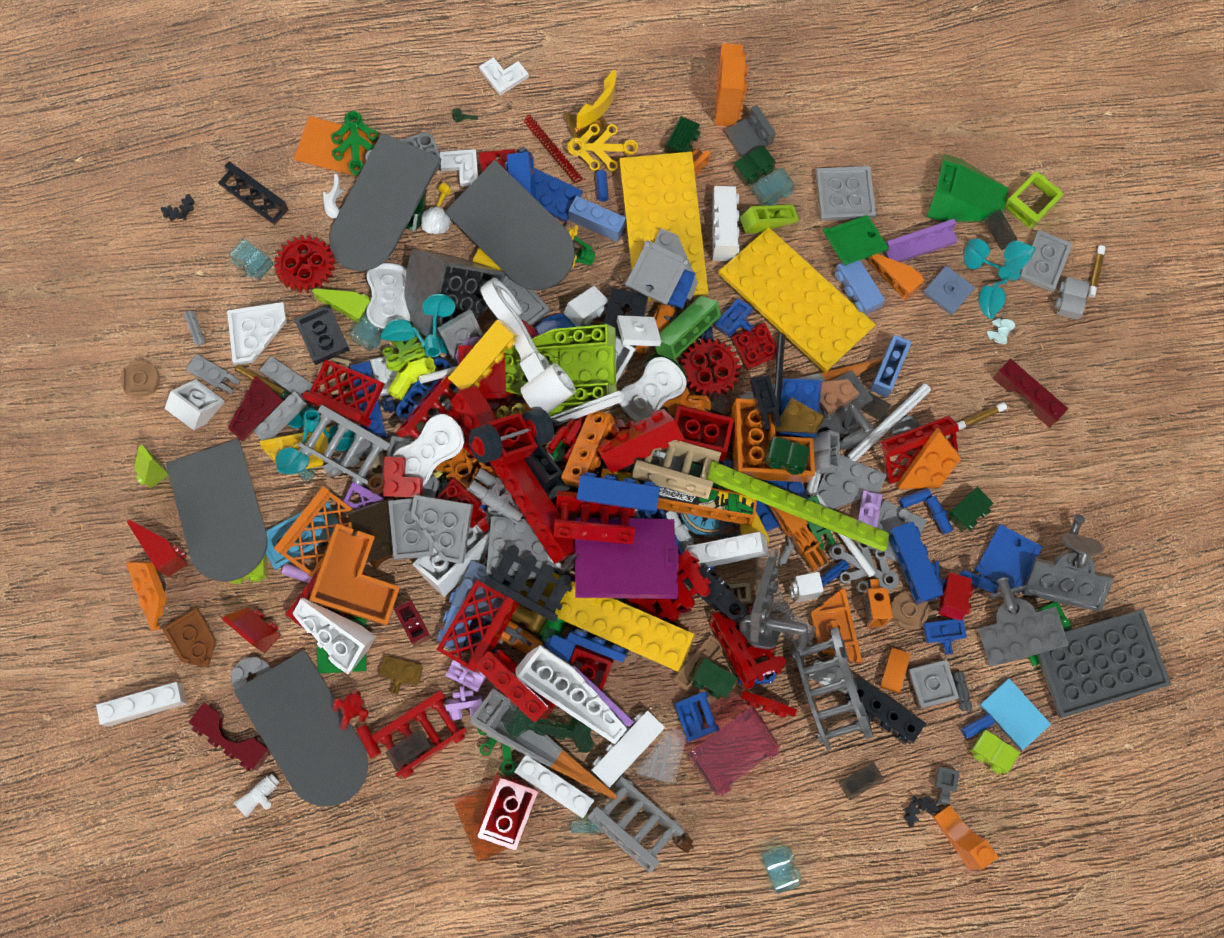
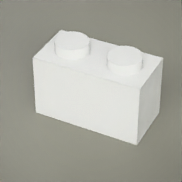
(586, 307)
(806, 587)

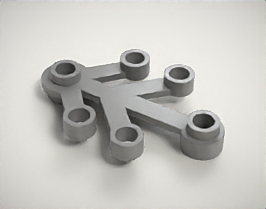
(861, 573)

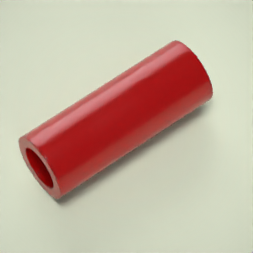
(368, 742)

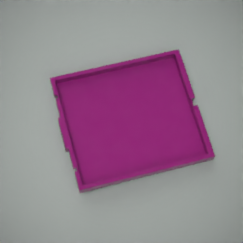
(629, 570)

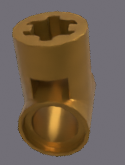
(529, 619)

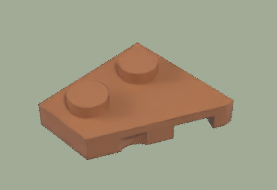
(836, 395)

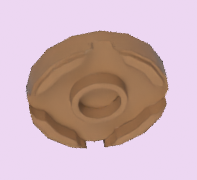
(140, 379)
(906, 612)

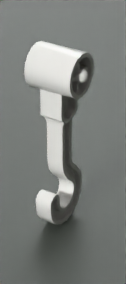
(547, 383)

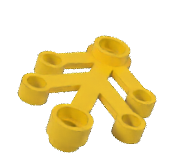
(599, 147)

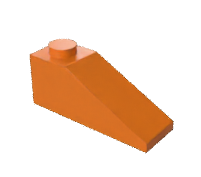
(899, 276)

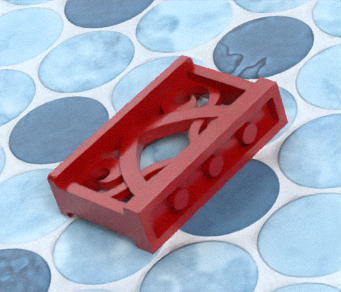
(502, 673)

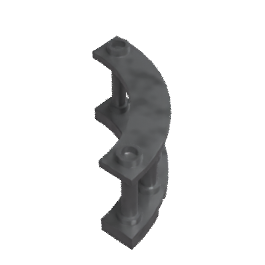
(847, 682)

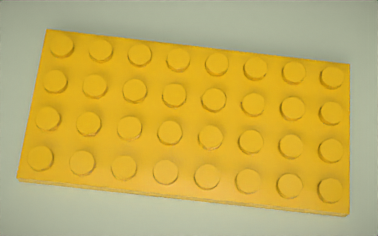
(663, 195)
(796, 299)

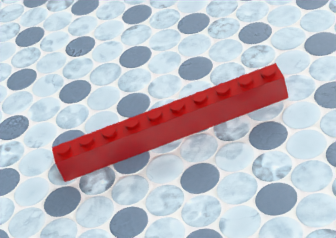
(518, 479)

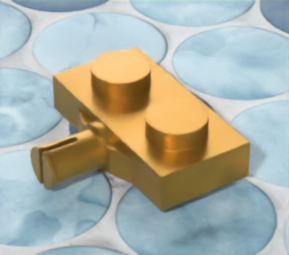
(400, 672)

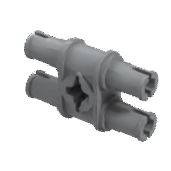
(495, 496)

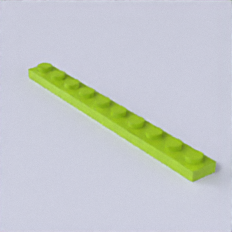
(797, 506)

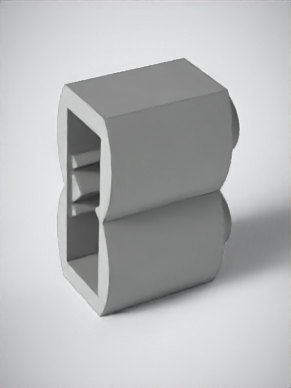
(1072, 298)
(826, 452)

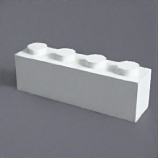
(731, 549)
(141, 704)
(628, 748)
(554, 786)

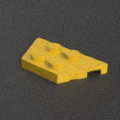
(275, 445)

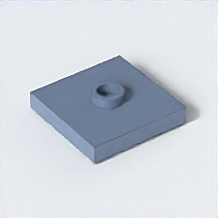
(949, 290)

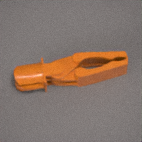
(802, 537)

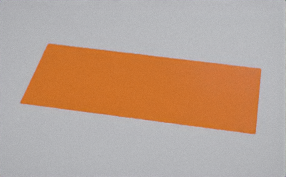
(317, 146)

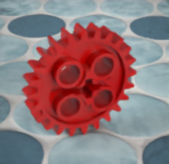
(304, 264)
(726, 364)

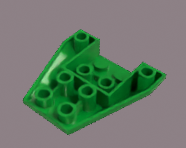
(965, 193)

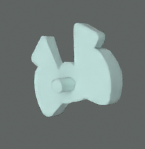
(1004, 328)

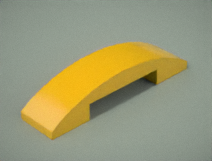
(589, 113)

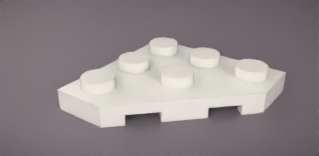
(253, 330)

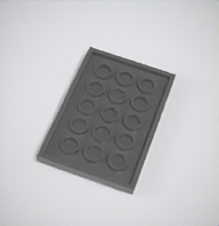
(1104, 664)

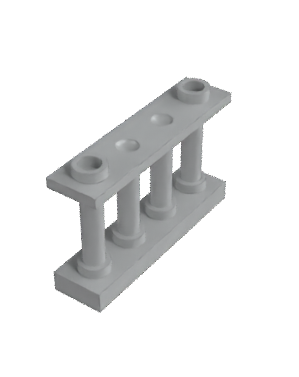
(344, 426)
(632, 844)

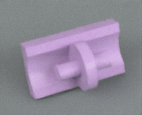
(870, 508)
(465, 676)
(456, 705)

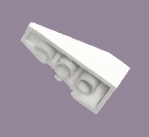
(340, 637)

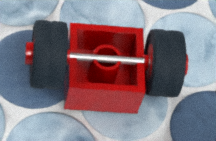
(511, 437)

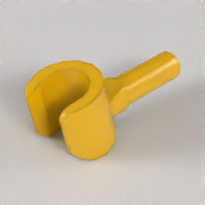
(445, 190)

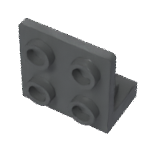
(751, 132)

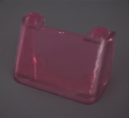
(734, 751)

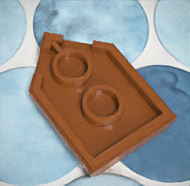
(191, 638)

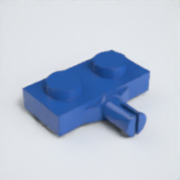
(735, 318)
(944, 633)

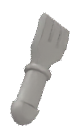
(787, 551)

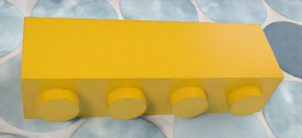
(484, 355)

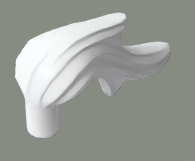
(330, 199)

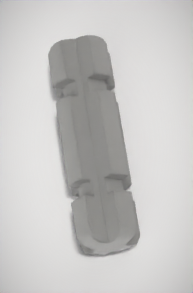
(194, 328)

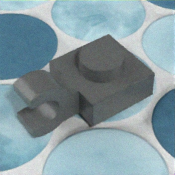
(946, 781)

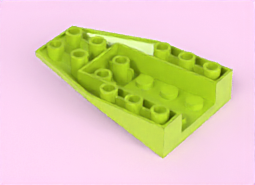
(582, 352)

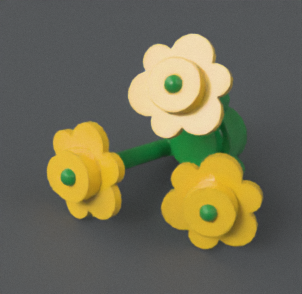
(583, 255)

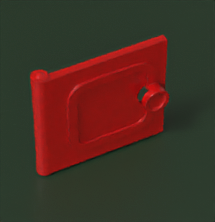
(495, 384)

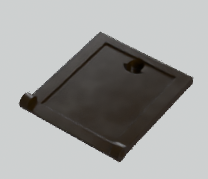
(375, 521)

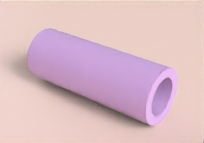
(296, 573)

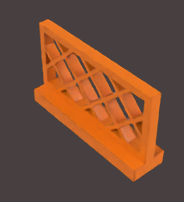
(301, 525)

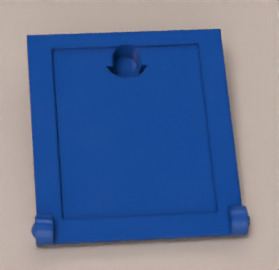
(1009, 557)

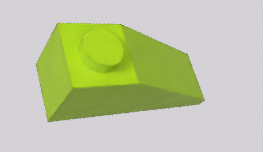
(760, 218)
(345, 302)
(148, 468)

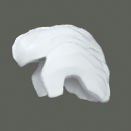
(435, 220)

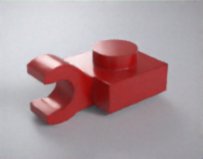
(479, 520)

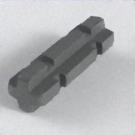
(962, 691)

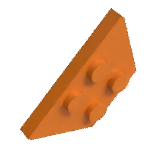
(931, 464)
(149, 590)
(832, 614)

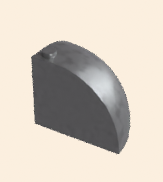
(447, 275)

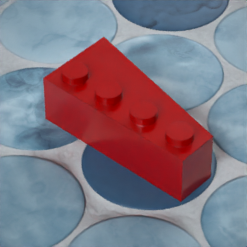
(639, 440)

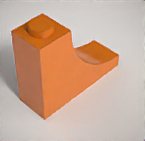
(971, 848)

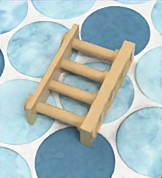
(676, 480)

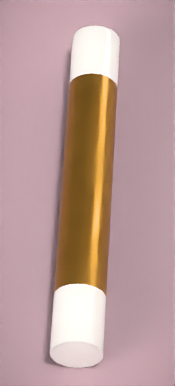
(1096, 271)
(983, 415)

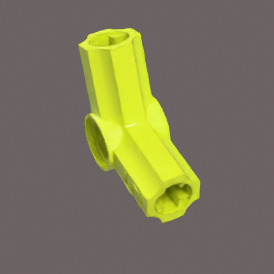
(410, 374)

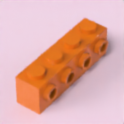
(584, 454)

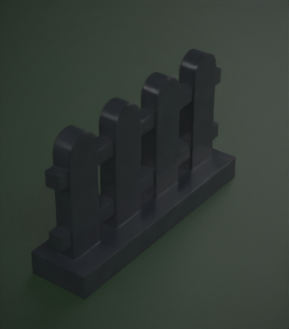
(534, 593)

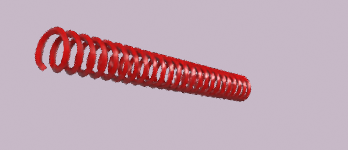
(559, 155)

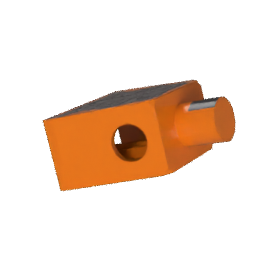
(876, 605)

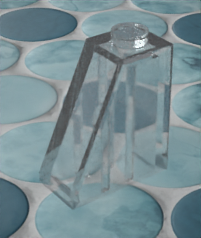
(664, 758)

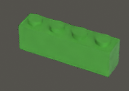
(688, 327)

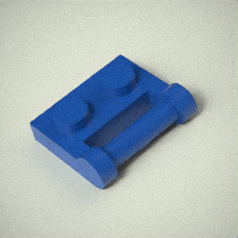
(691, 717)

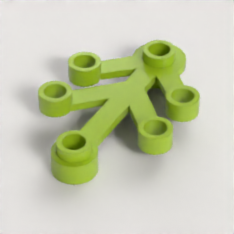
(396, 361)

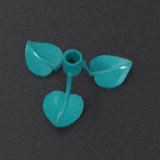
(1016, 255)
(401, 329)
(289, 459)

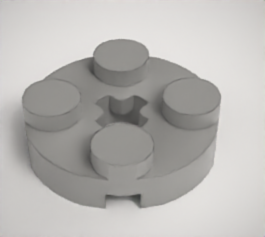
(245, 667)

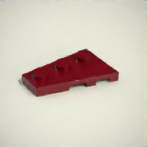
(254, 409)

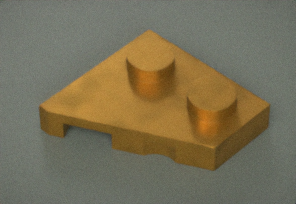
(571, 121)
(800, 419)

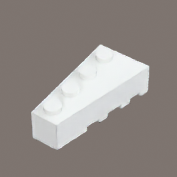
(724, 223)

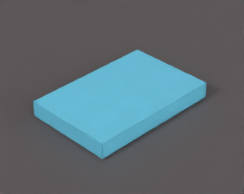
(1015, 714)

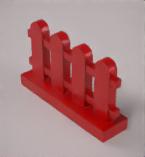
(688, 568)
(743, 657)

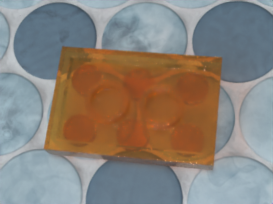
(470, 814)

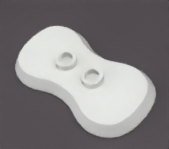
(388, 294)
(659, 383)
(437, 442)

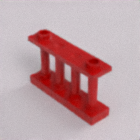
(429, 401)
(584, 530)
(419, 714)

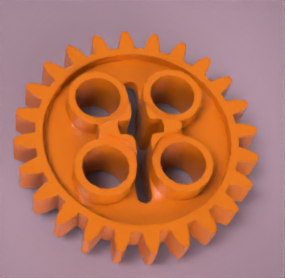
(462, 462)

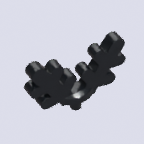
(186, 208)
(911, 810)

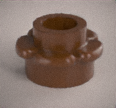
(375, 480)
(684, 843)

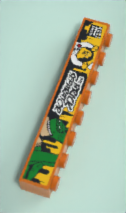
(720, 505)

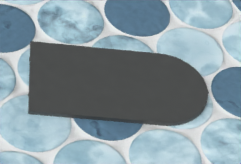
(381, 203)
(514, 230)
(219, 511)
(303, 732)

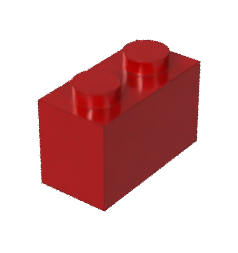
(955, 597)

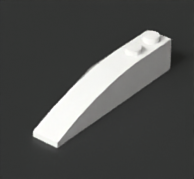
(446, 575)
(569, 691)

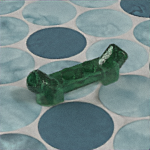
(575, 730)

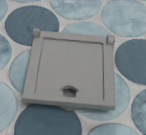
(659, 269)
(889, 519)

